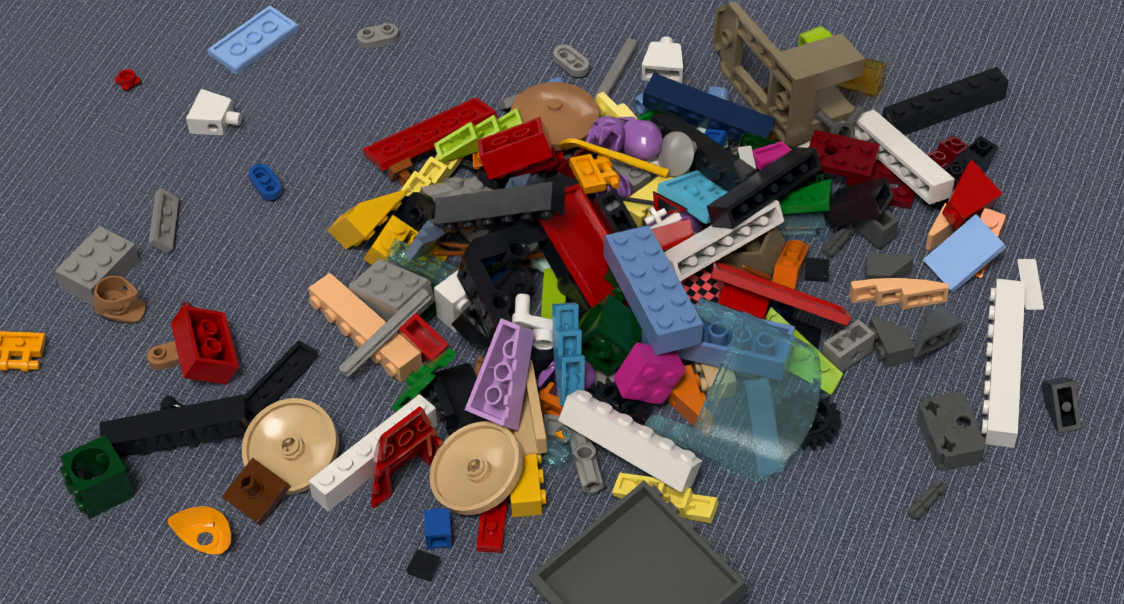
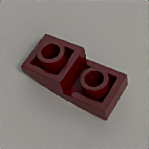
(947, 151)

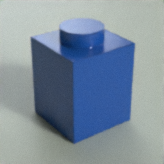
(438, 528)

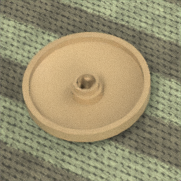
(292, 441)
(476, 468)

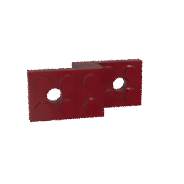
(859, 163)

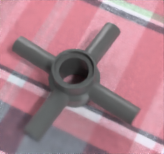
(846, 125)

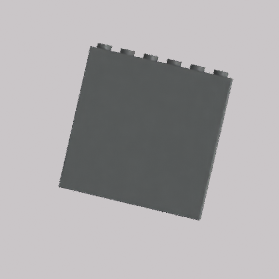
(639, 556)

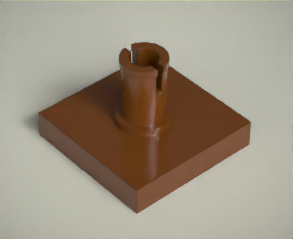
(256, 491)

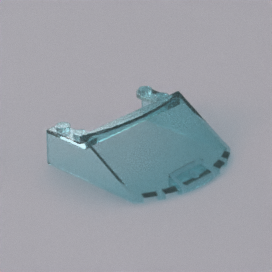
(757, 401)

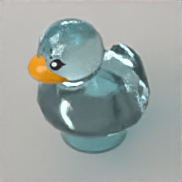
(556, 451)

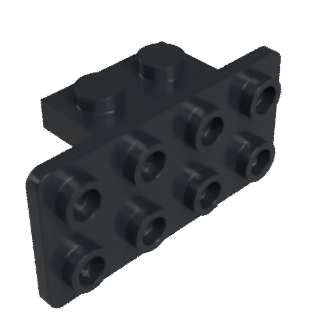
(450, 393)

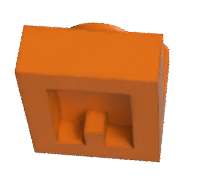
(549, 401)

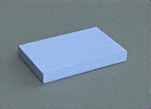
(964, 253)

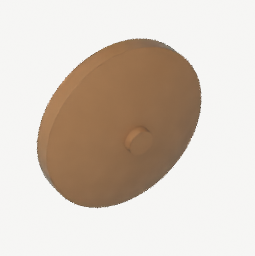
(563, 108)

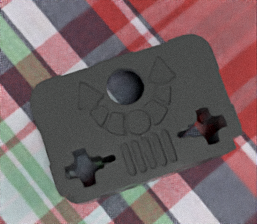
(947, 441)

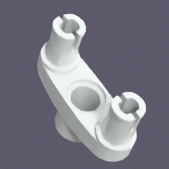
(542, 326)

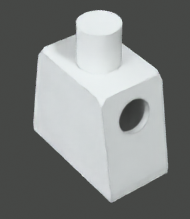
(663, 59)
(212, 114)

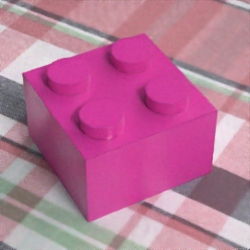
(648, 375)

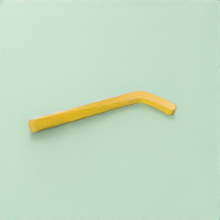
(632, 161)

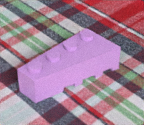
(503, 376)

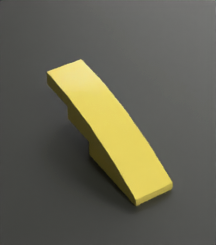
(431, 173)
(689, 505)

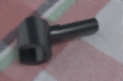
(169, 402)

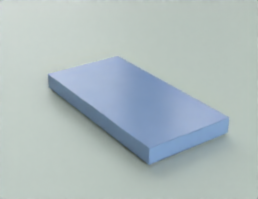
(253, 39)

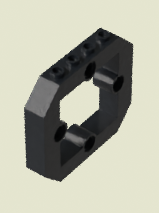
(510, 248)

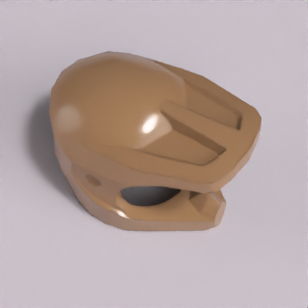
(115, 302)

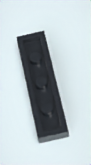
(280, 377)

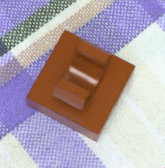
(400, 171)

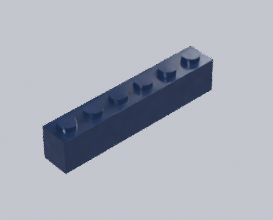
(705, 109)

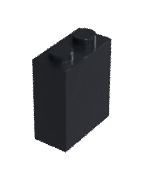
(859, 202)

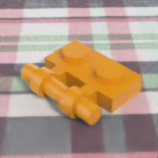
(589, 175)
(22, 345)

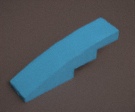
(567, 350)

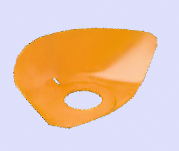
(197, 520)

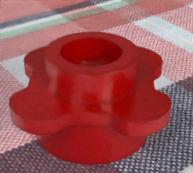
(127, 79)

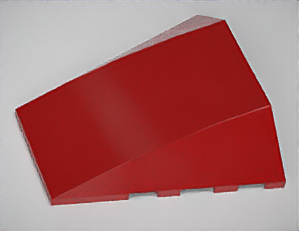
(399, 445)

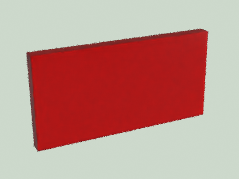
(580, 243)
(780, 293)

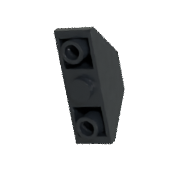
(980, 151)

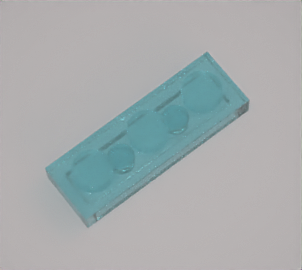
(425, 266)

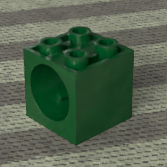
(608, 334)
(91, 461)

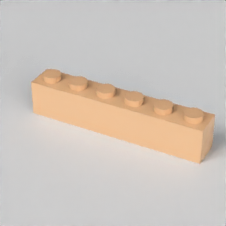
(360, 323)

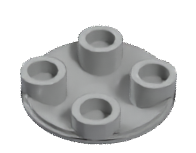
(677, 153)

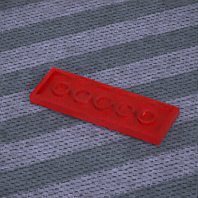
(423, 136)

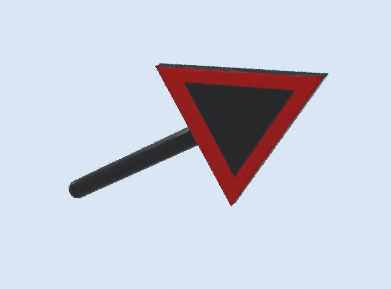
(659, 202)

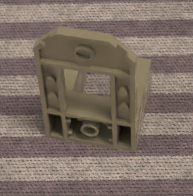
(799, 77)

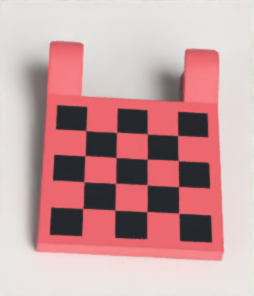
(702, 285)

